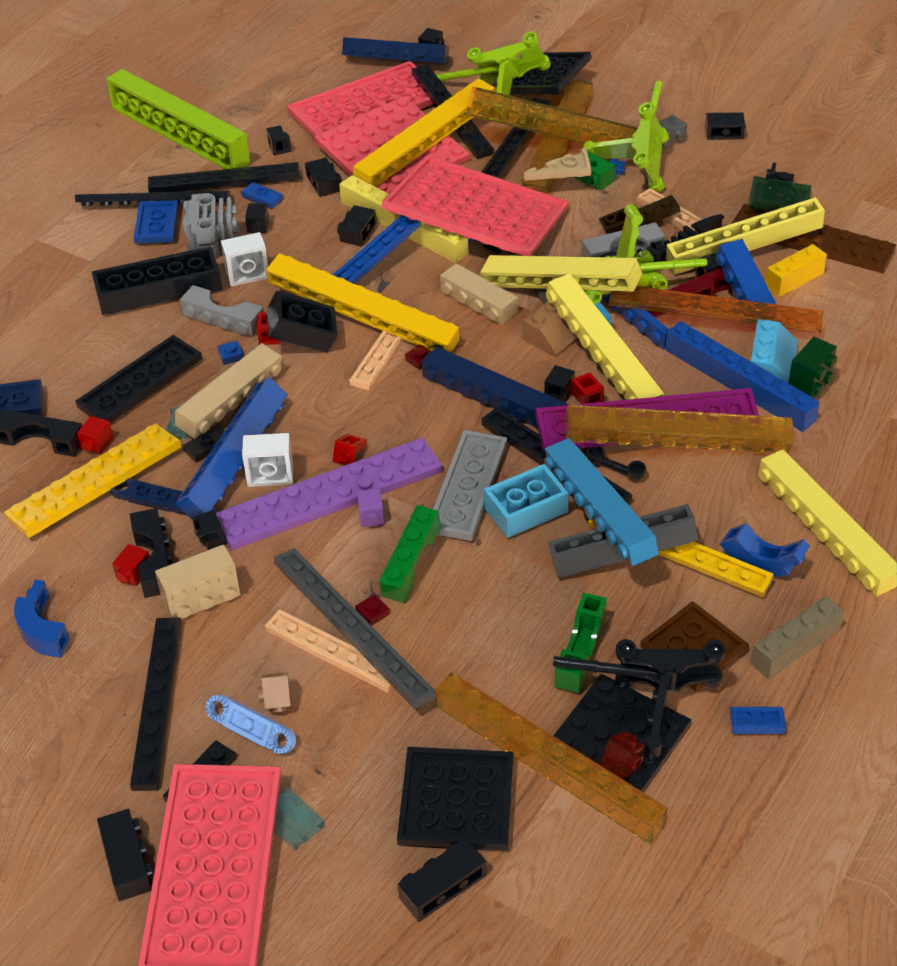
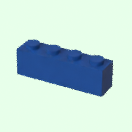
(742, 273)

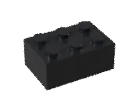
(301, 321)

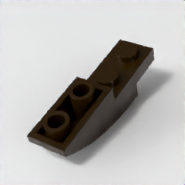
(651, 213)

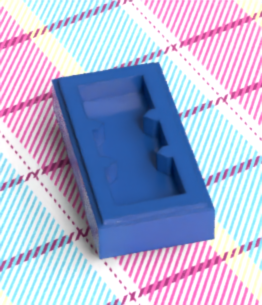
(261, 194)
(757, 720)

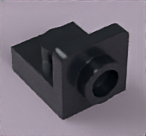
(784, 176)

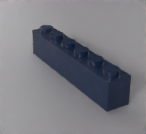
(395, 50)

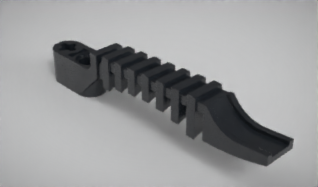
(701, 226)

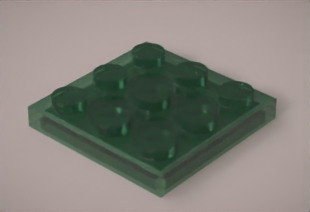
(776, 194)

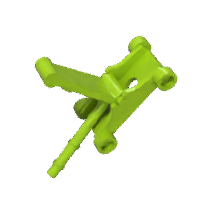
(503, 63)
(644, 145)
(645, 259)

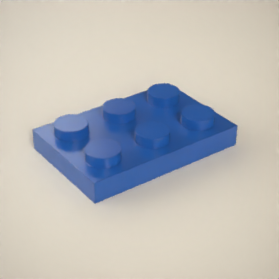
(156, 222)

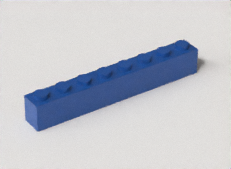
(739, 373)
(226, 456)

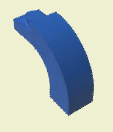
(746, 546)
(39, 634)

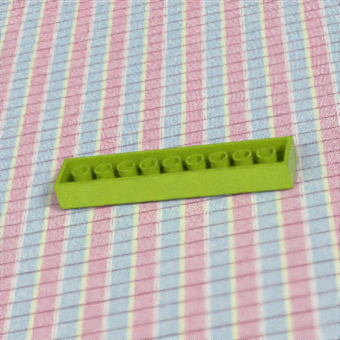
(178, 120)

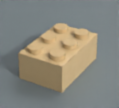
(198, 582)

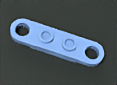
(250, 724)

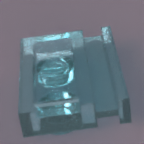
(295, 820)

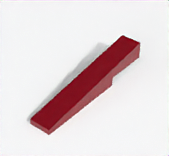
(705, 285)

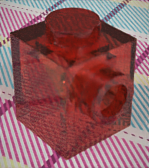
(622, 754)

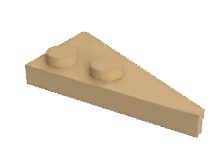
(562, 167)

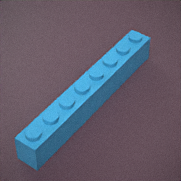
(601, 502)

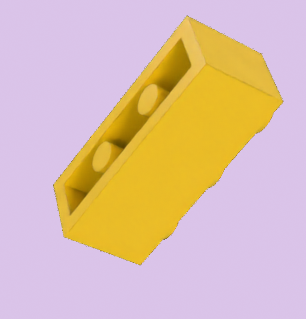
(795, 270)

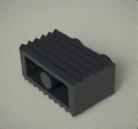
(725, 126)
(323, 176)
(357, 225)

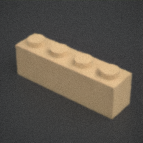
(479, 294)

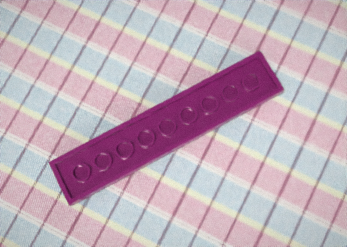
(738, 402)

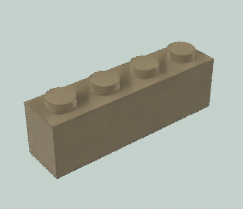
(797, 637)

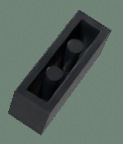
(125, 854)
(441, 879)

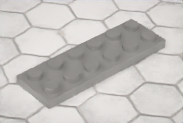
(462, 492)

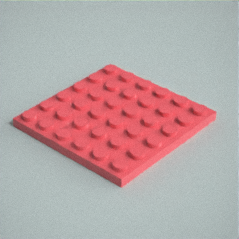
(368, 132)

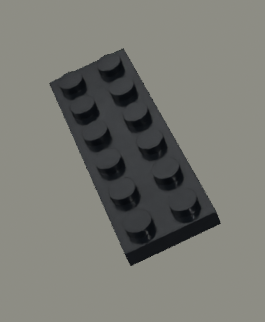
(139, 379)

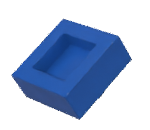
(230, 352)

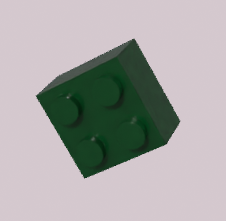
(813, 367)

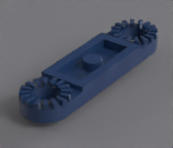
(148, 495)

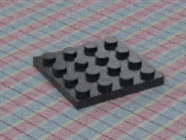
(554, 79)
(613, 709)
(456, 798)

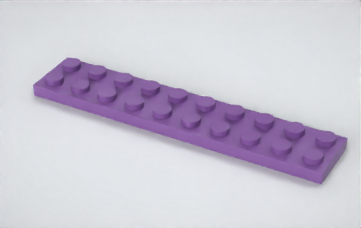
(326, 493)

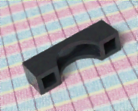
(21, 426)
(148, 533)

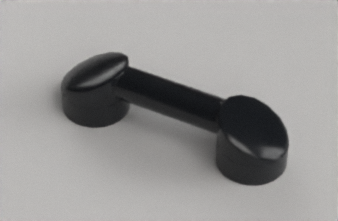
(635, 470)

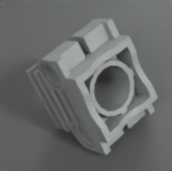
(206, 225)

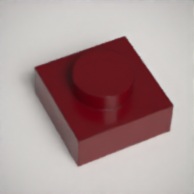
(416, 356)
(372, 609)

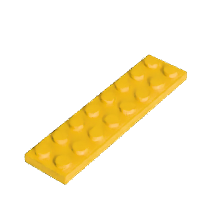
(91, 480)

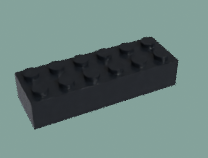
(155, 280)

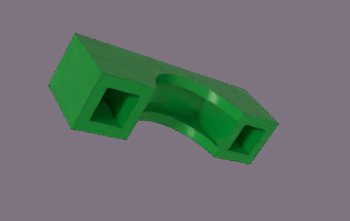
(400, 571)
(583, 640)

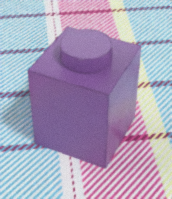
(370, 507)

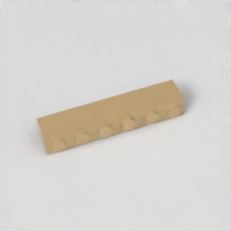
(227, 391)

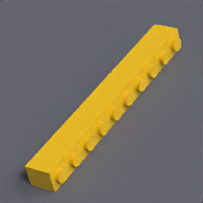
(417, 137)
(362, 304)

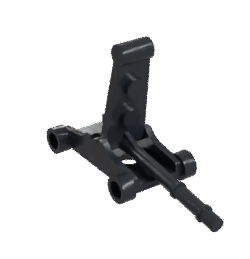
(658, 668)

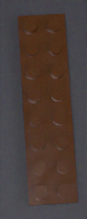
(836, 243)

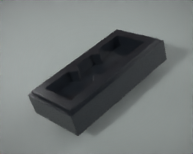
(203, 444)

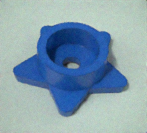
(619, 166)

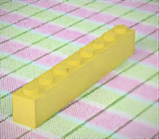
(755, 231)
(446, 244)
(537, 271)
(601, 339)
(829, 522)

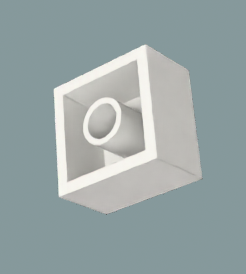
(245, 259)
(267, 459)

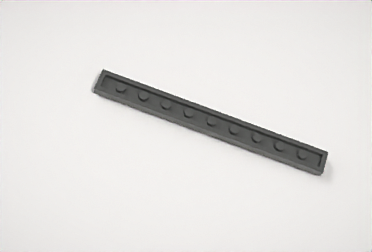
(355, 629)

